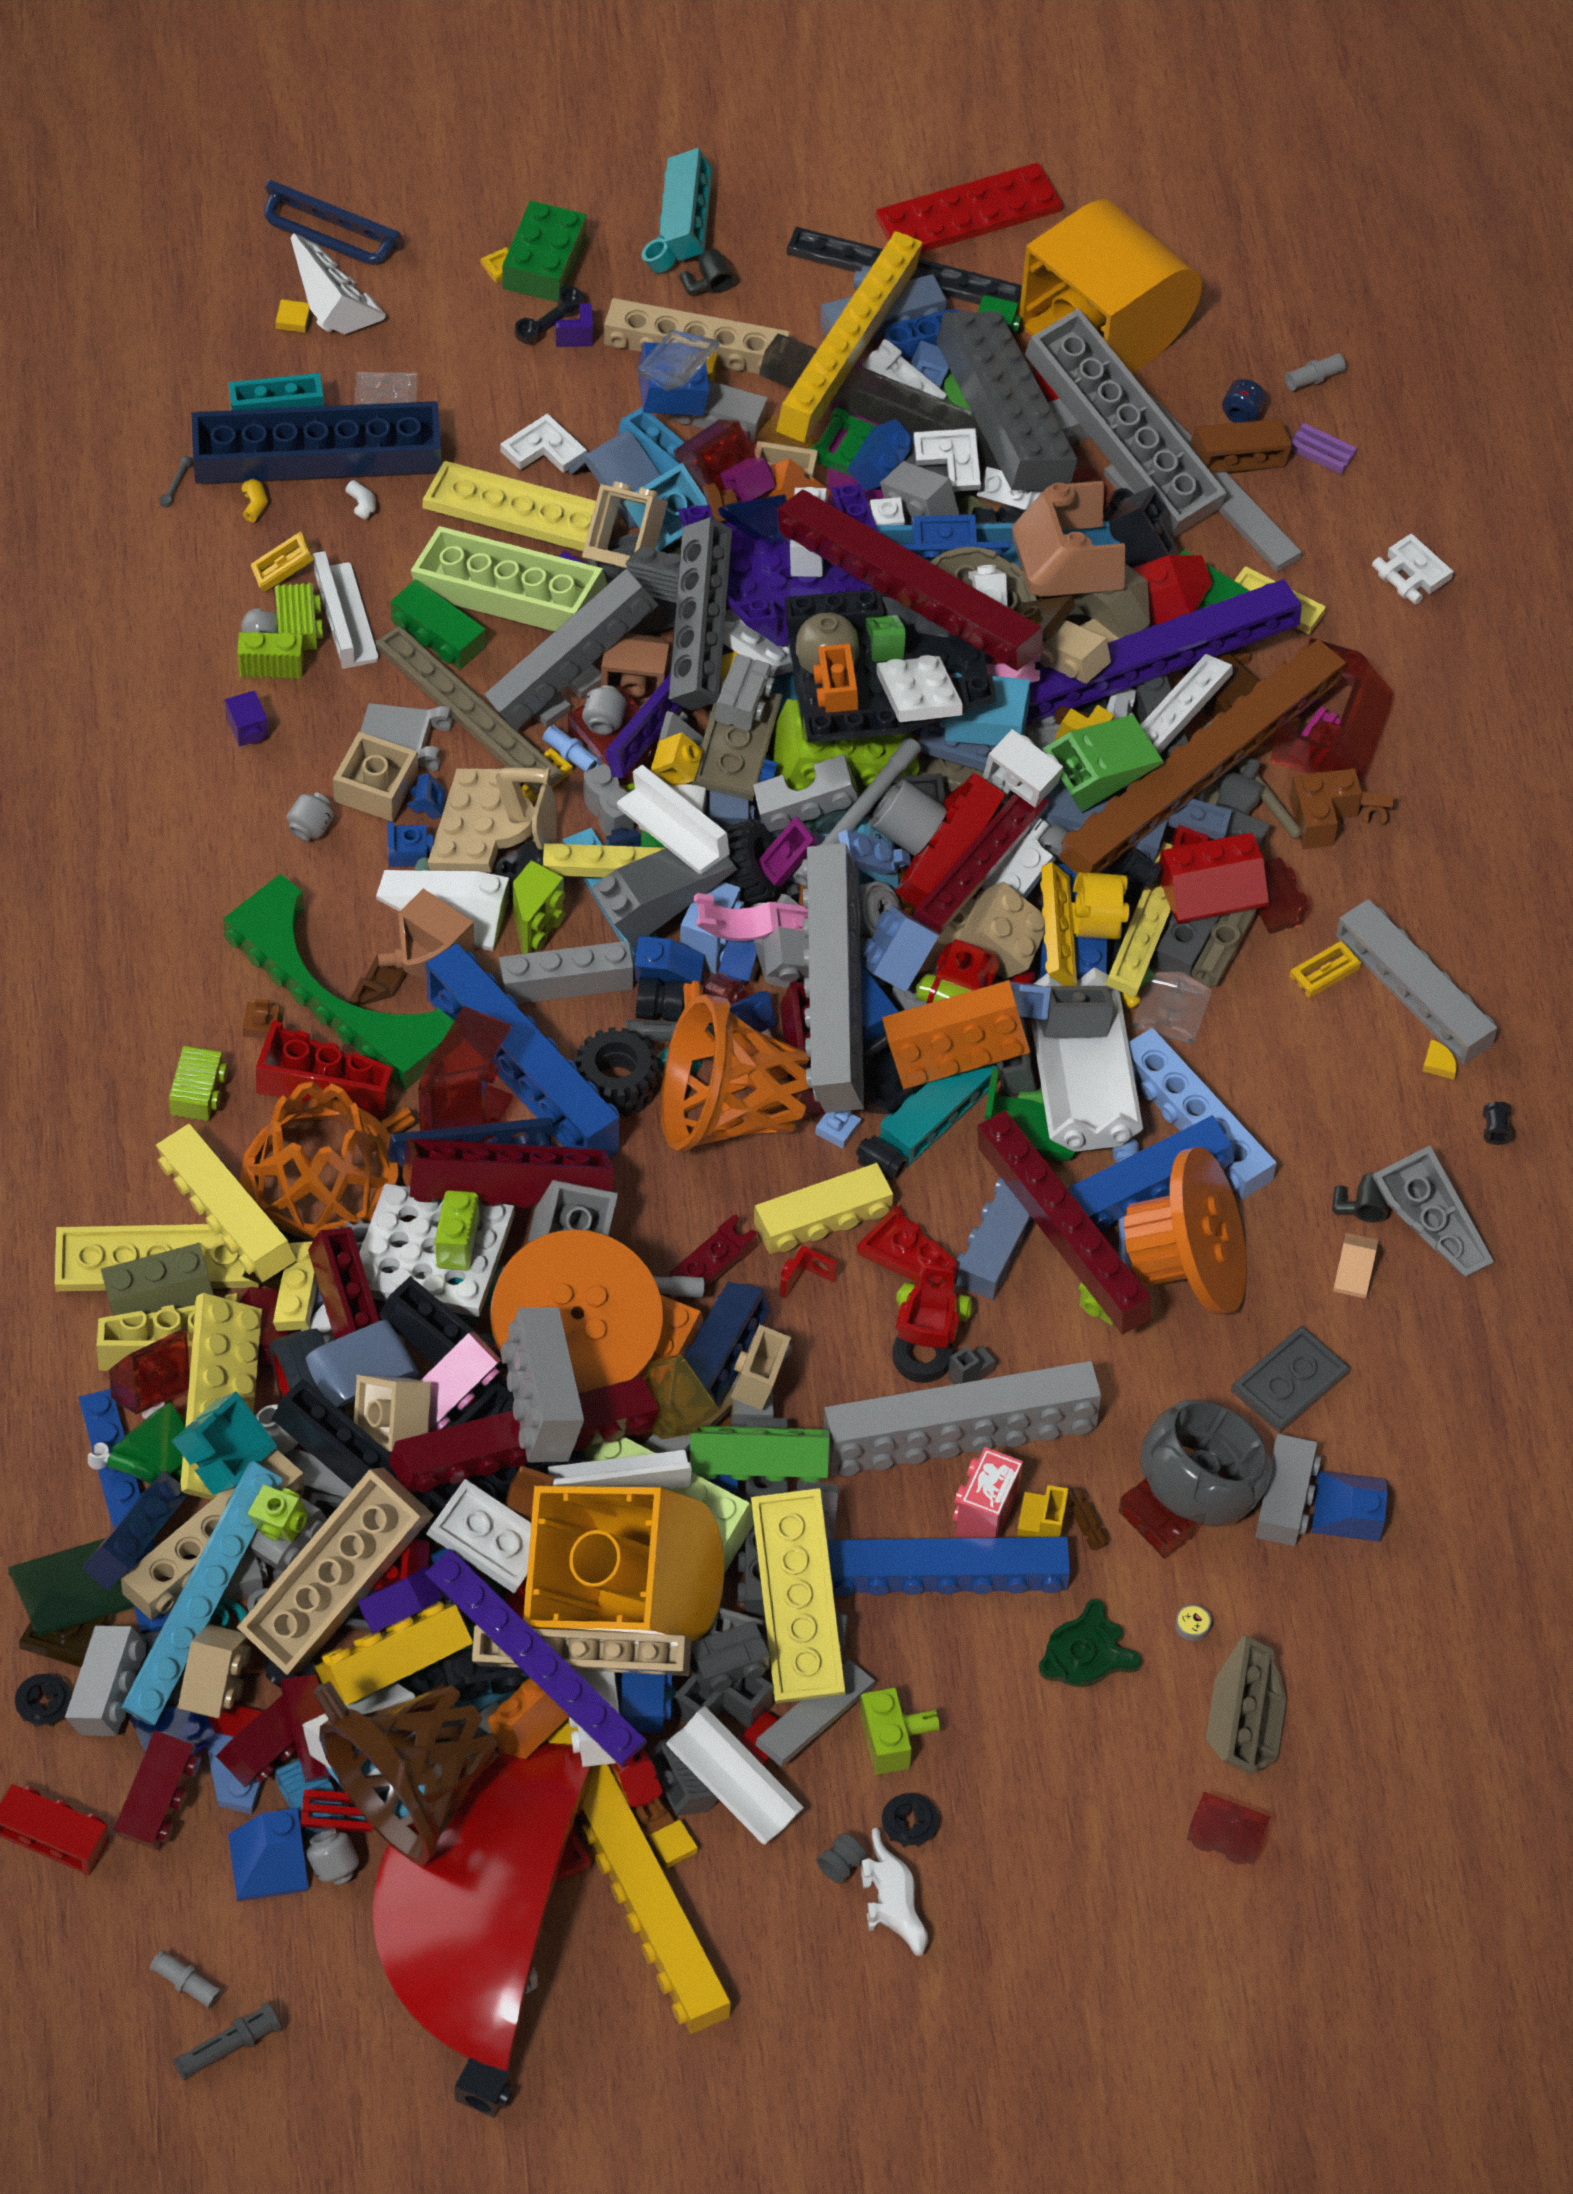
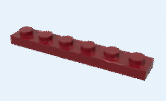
(978, 862)

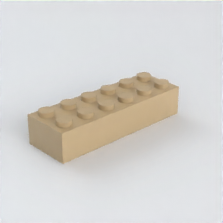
(335, 1571)

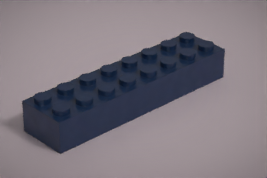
(316, 442)

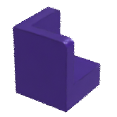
(575, 332)

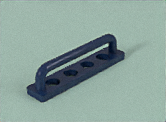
(386, 236)
(537, 1131)

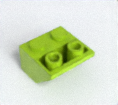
(537, 905)

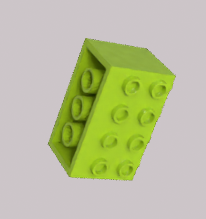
(797, 758)

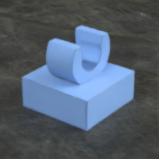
(838, 1127)

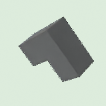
(970, 1366)

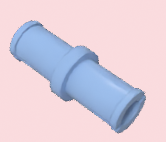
(570, 748)

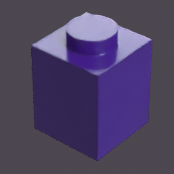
(246, 718)

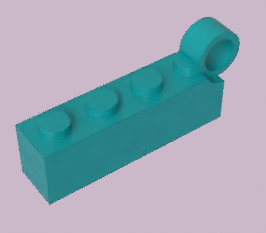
(683, 211)
(934, 1111)

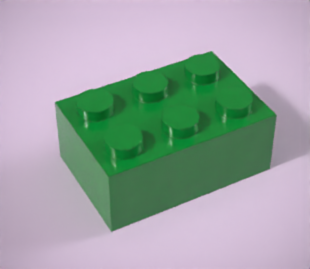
(544, 251)

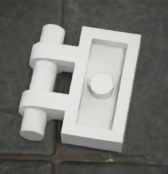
(1419, 563)

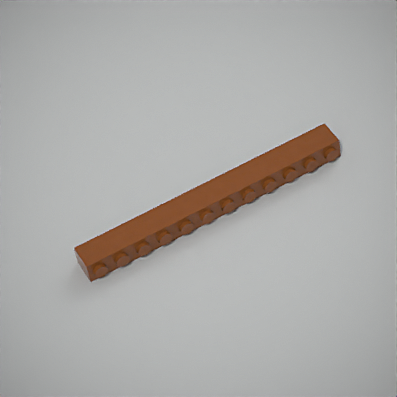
(1202, 759)

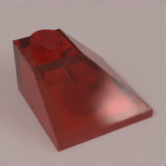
(152, 1373)

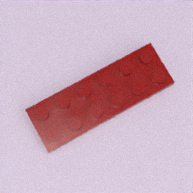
(972, 208)

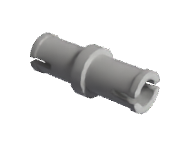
(1315, 372)
(185, 1979)

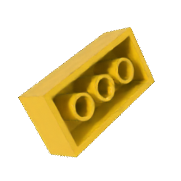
(398, 1652)

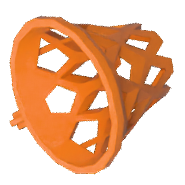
(731, 1072)
(368, 1134)

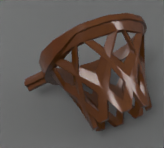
(402, 1760)

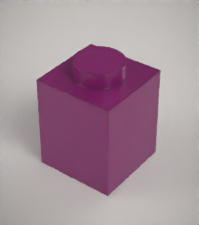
(749, 478)

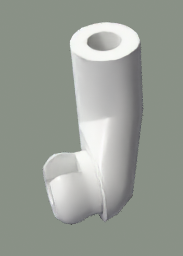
(364, 497)

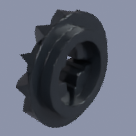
(52, 1688)
(900, 1808)

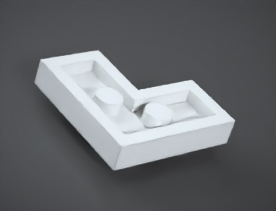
(546, 439)
(952, 448)

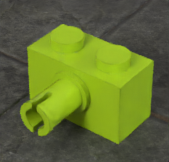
(889, 1729)

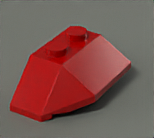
(1175, 585)

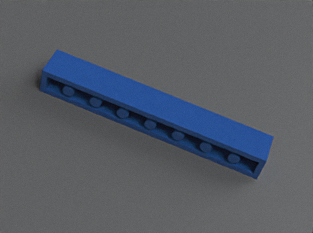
(949, 1565)

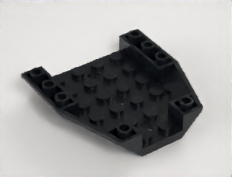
(874, 710)

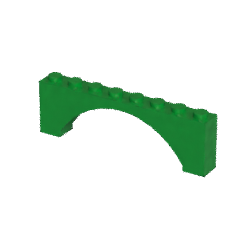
(266, 933)

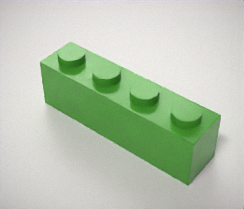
(759, 1452)

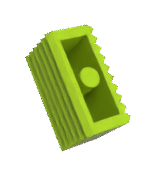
(297, 612)
(270, 655)
(196, 1083)
(457, 1230)

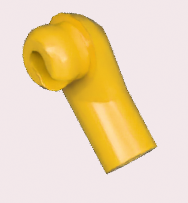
(258, 499)

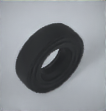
(918, 1371)

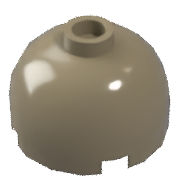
(824, 630)

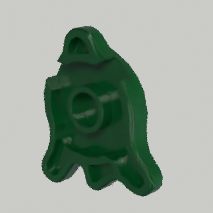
(1086, 1650)

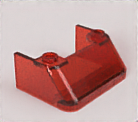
(1354, 738)
(457, 1078)

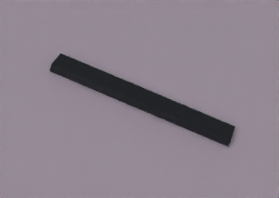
(853, 255)

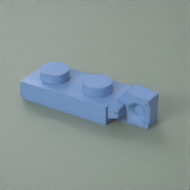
(874, 853)

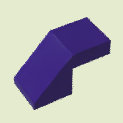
(399, 1600)

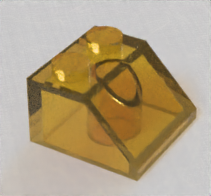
(679, 1395)

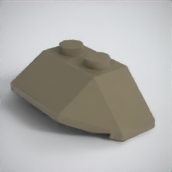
(1119, 610)
(1247, 1708)

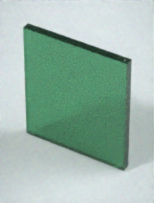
(61, 1593)

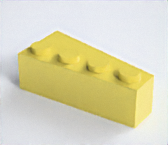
(132, 1331)

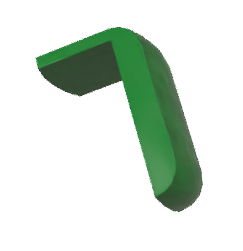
(1029, 1117)

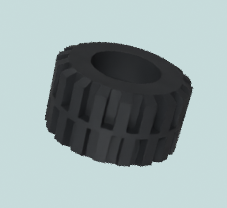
(746, 845)
(622, 1051)

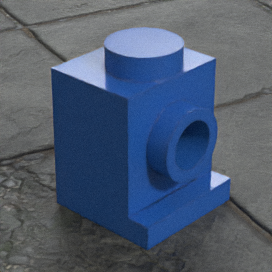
(407, 844)

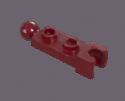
(716, 1254)

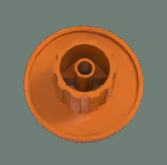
(1191, 1234)
(603, 1298)

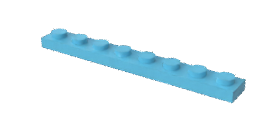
(198, 1598)

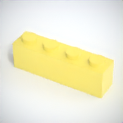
(823, 1209)

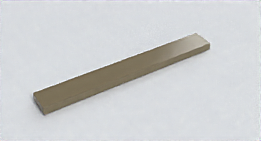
(464, 704)

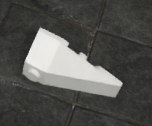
(331, 292)
(473, 893)

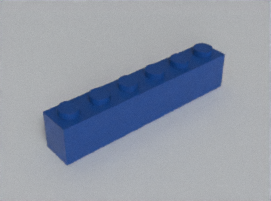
(1146, 1173)

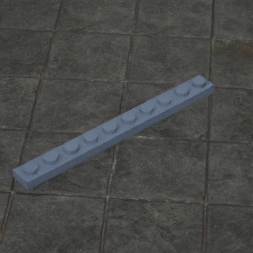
(1194, 815)

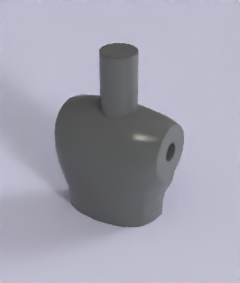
(1241, 790)

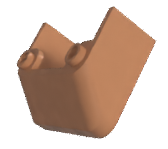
(1067, 562)

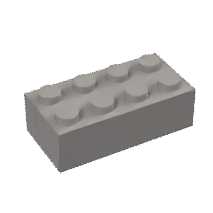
(542, 1385)

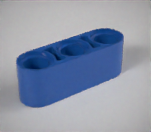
(908, 333)

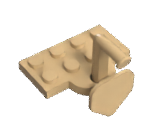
(489, 814)

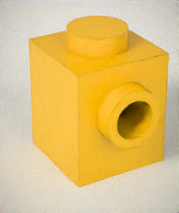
(677, 760)

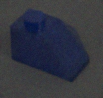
(756, 517)

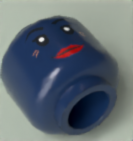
(1243, 401)

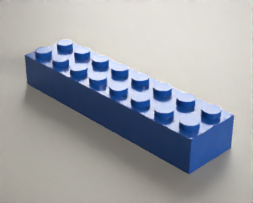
(526, 1059)

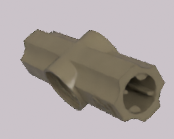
(1218, 954)

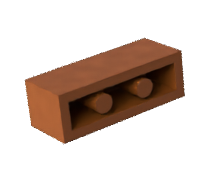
(1241, 445)

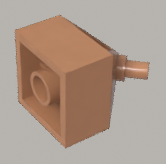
(637, 665)
(427, 930)

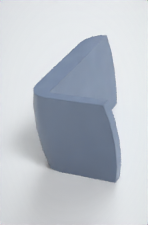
(620, 461)
(368, 1351)

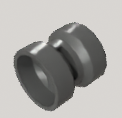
(841, 1858)

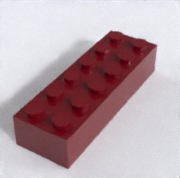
(499, 1170)

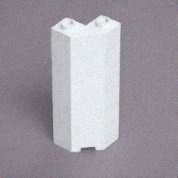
(1088, 1080)

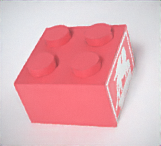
(989, 1495)

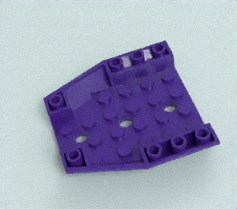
(760, 569)

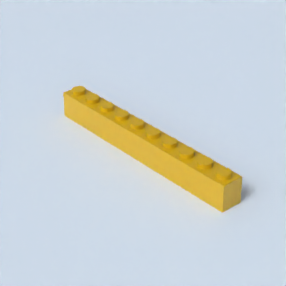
(849, 337)
(648, 1900)

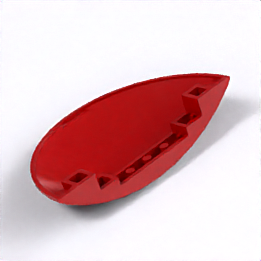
(469, 1920)

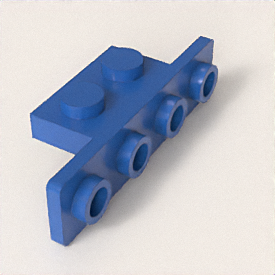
(946, 532)

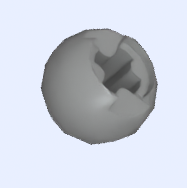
(259, 621)
(1052, 839)

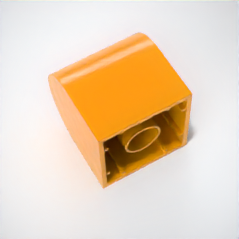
(1117, 277)
(623, 1561)

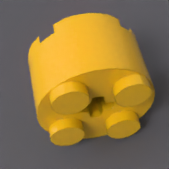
(1099, 905)

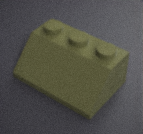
(157, 1281)

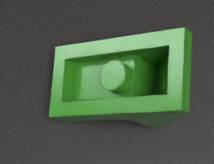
(886, 637)

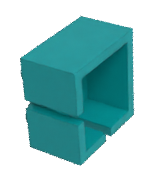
(224, 1442)

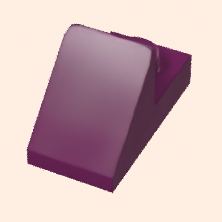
(787, 852)

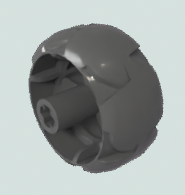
(1191, 1483)

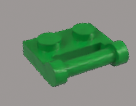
(851, 443)

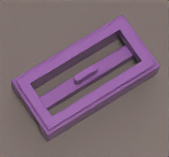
(1324, 445)

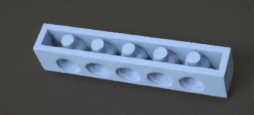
(1194, 1097)

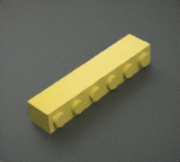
(225, 1203)

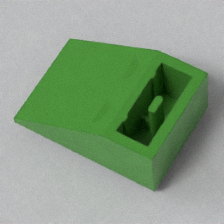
(1103, 759)

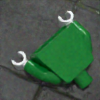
(147, 1447)

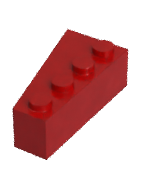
(966, 817)
(294, 1059)

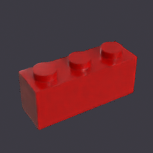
(52, 1828)

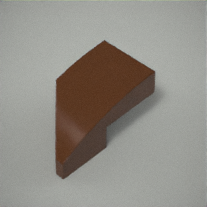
(378, 984)

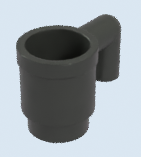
(715, 271)
(1369, 1204)

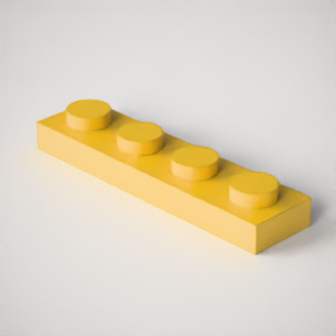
(1058, 925)

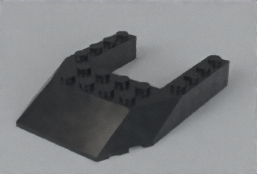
(352, 1452)

